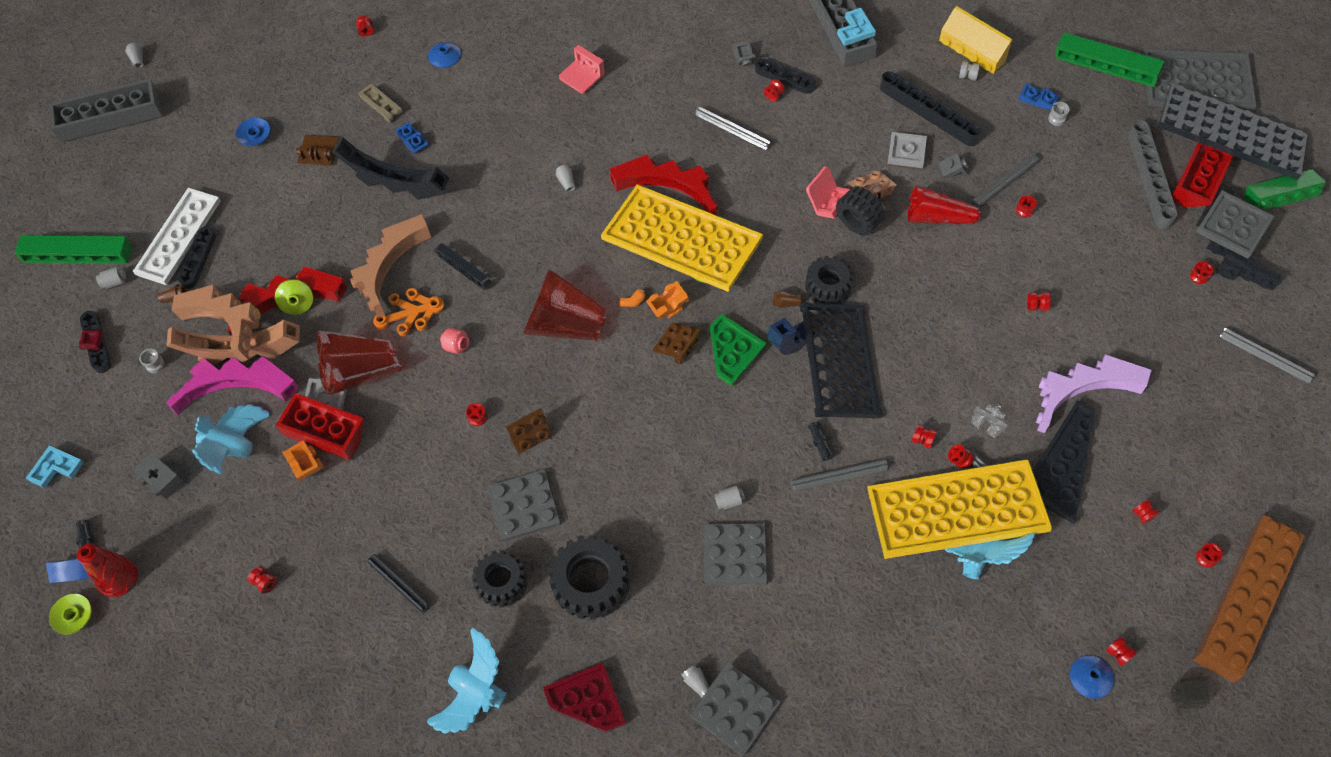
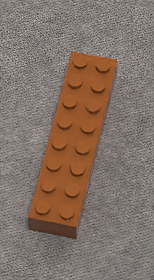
(1248, 599)

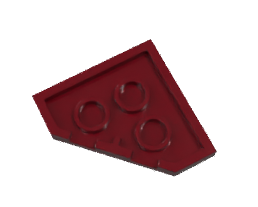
(587, 699)

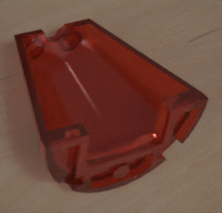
(565, 312)
(353, 360)

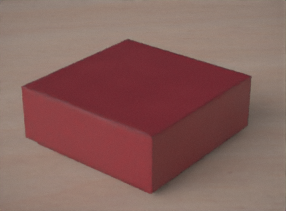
(91, 340)

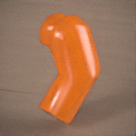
(635, 300)

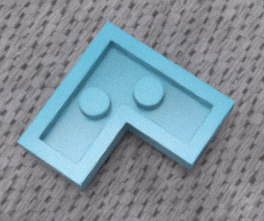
(859, 28)
(52, 462)

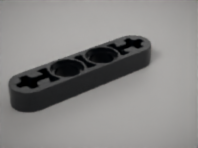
(783, 78)
(201, 258)
(462, 266)
(103, 353)

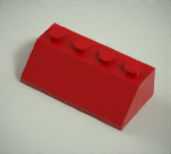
(1201, 176)
(321, 426)

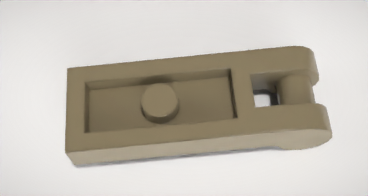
(380, 102)

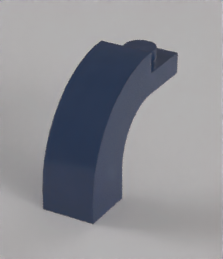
(786, 337)

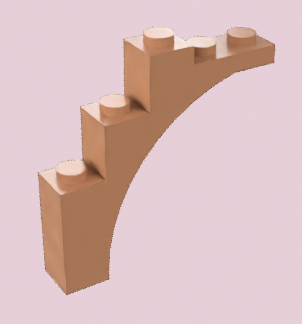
(396, 242)
(212, 303)
(215, 348)

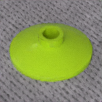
(295, 289)
(61, 613)

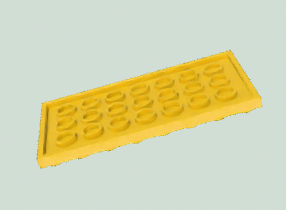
(682, 237)
(958, 509)

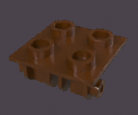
(316, 150)
(677, 342)
(529, 431)

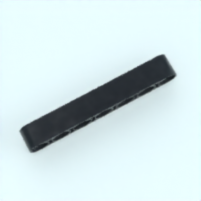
(930, 108)

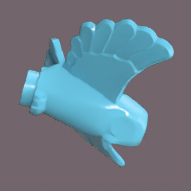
(226, 437)
(996, 552)
(473, 687)

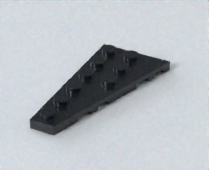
(1063, 463)

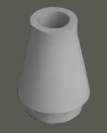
(135, 54)
(565, 177)
(695, 679)

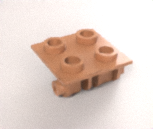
(876, 183)

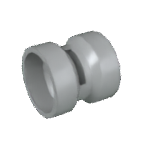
(969, 71)
(1058, 113)
(152, 360)

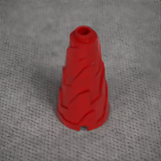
(939, 208)
(108, 570)

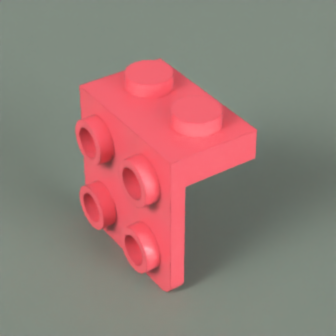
(583, 71)
(825, 193)

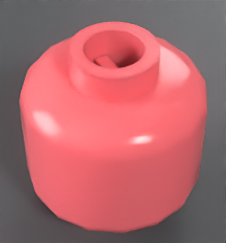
(454, 340)

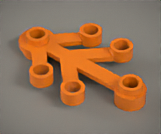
(411, 312)

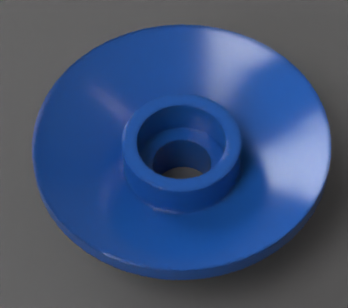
(444, 54)
(253, 131)
(1085, 683)

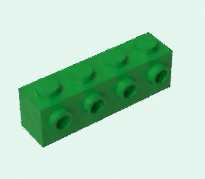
(1284, 190)

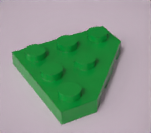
(733, 349)

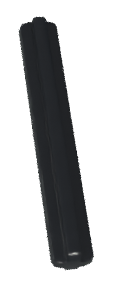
(398, 583)

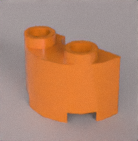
(669, 302)
(302, 460)

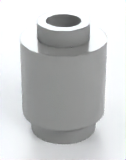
(111, 278)
(729, 497)

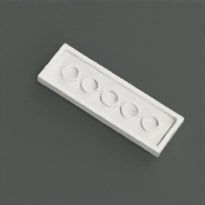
(176, 236)

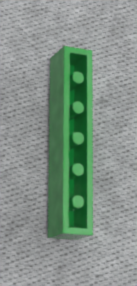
(1109, 59)
(73, 249)

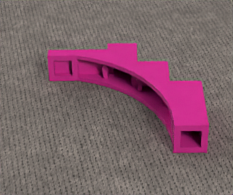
(233, 374)

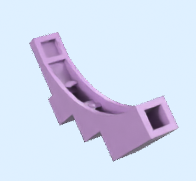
(1107, 374)

